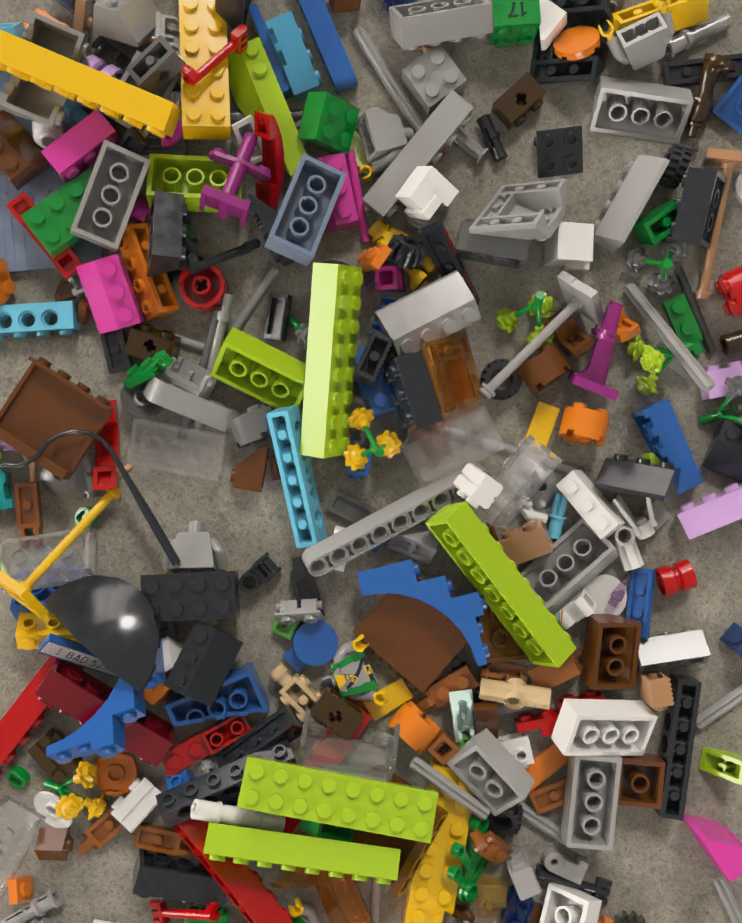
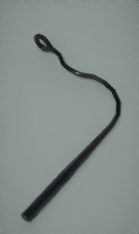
(145, 509)

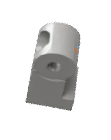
(564, 865)

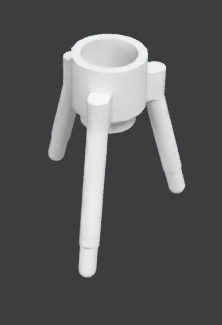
(642, 527)

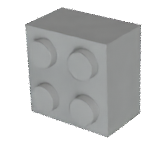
(432, 78)

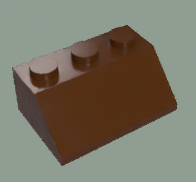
(19, 153)
(610, 652)

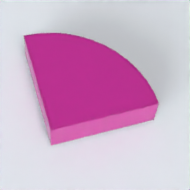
(169, 141)

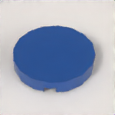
(315, 643)

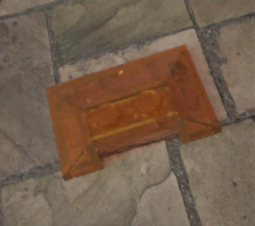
(452, 371)

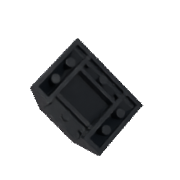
(550, 69)

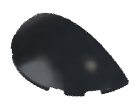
(112, 623)

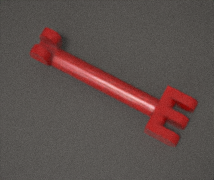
(237, 44)
(163, 913)

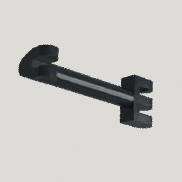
(194, 265)
(594, 888)

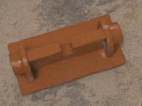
(502, 671)

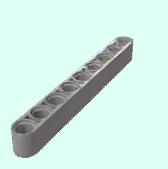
(387, 522)

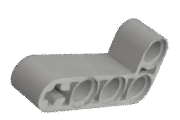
(187, 404)

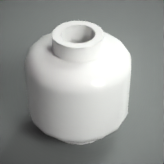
(45, 135)

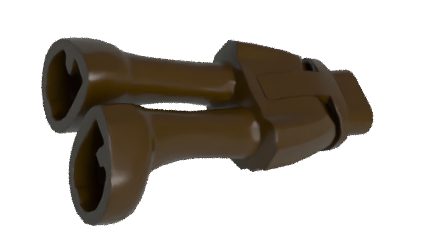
(703, 102)

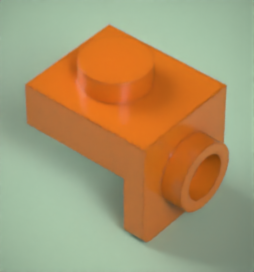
(626, 329)
(20, 889)

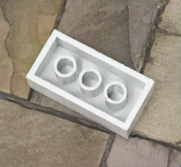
(603, 727)
(569, 906)

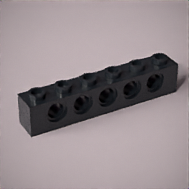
(678, 744)
(218, 785)

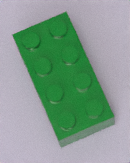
(54, 216)

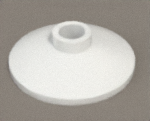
(45, 805)

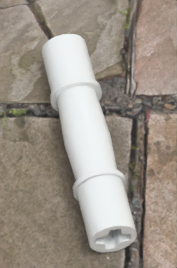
(235, 816)

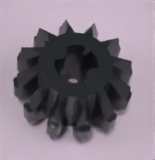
(406, 252)

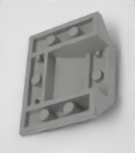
(524, 211)

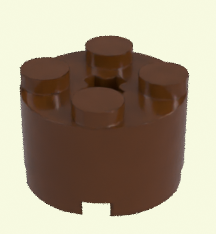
(543, 369)

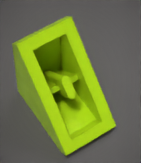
(722, 764)

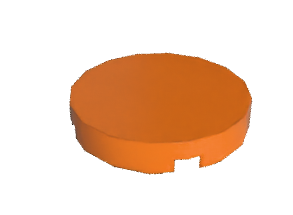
(576, 42)
(120, 767)

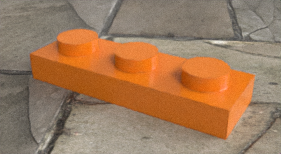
(373, 257)

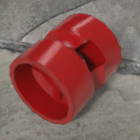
(679, 576)

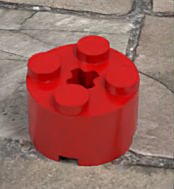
(730, 286)
(200, 299)

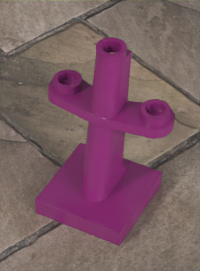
(226, 200)
(595, 374)

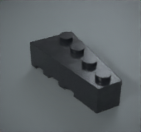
(174, 880)

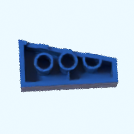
(667, 442)
(239, 696)

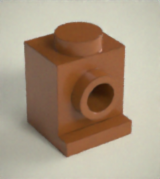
(441, 745)

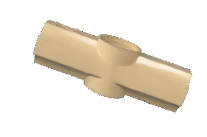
(515, 693)

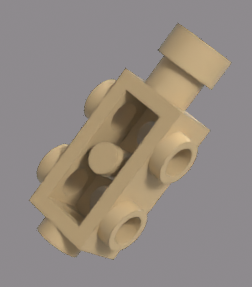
(299, 699)

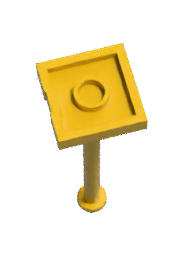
(22, 591)

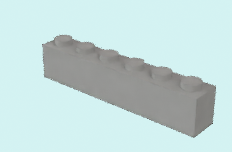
(421, 150)

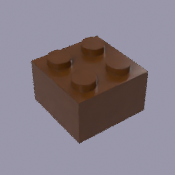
(642, 781)

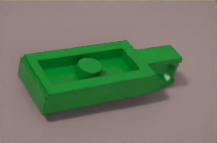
(683, 322)
(147, 369)

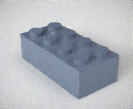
(305, 210)

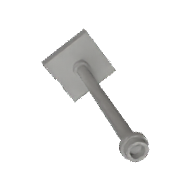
(578, 298)

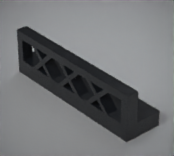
(269, 732)

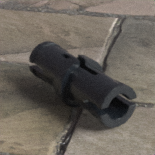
(491, 138)

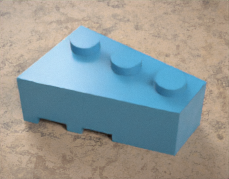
(293, 56)

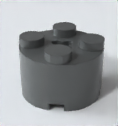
(250, 426)

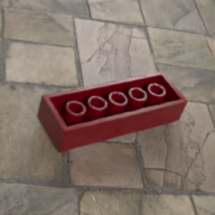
(82, 695)

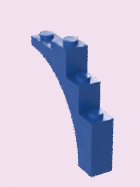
(461, 609)
(105, 730)

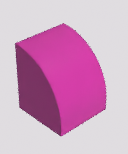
(140, 210)
(390, 279)

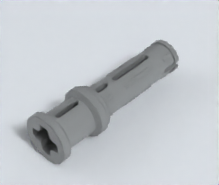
(687, 38)
(37, 908)

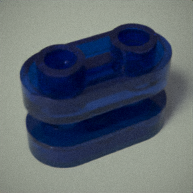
(517, 910)

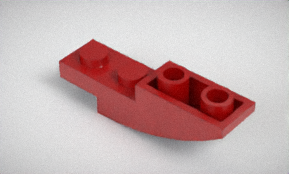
(547, 718)
(204, 743)

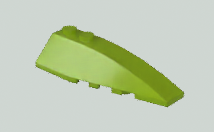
(256, 89)

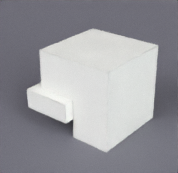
(425, 192)
(570, 246)

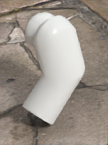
(529, 513)

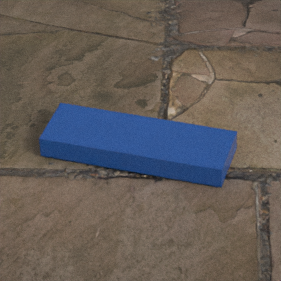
(641, 598)

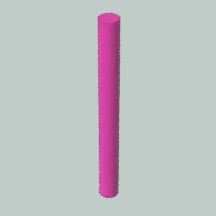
(357, 193)

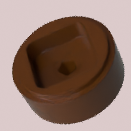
(464, 912)

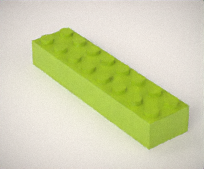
(330, 359)
(501, 583)
(338, 799)
(302, 852)

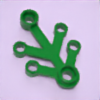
(467, 887)

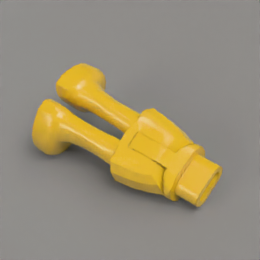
(382, 235)

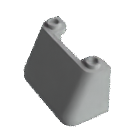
(27, 98)

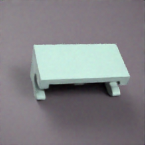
(462, 713)

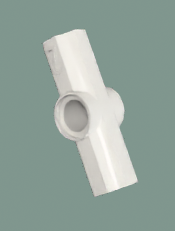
(627, 549)

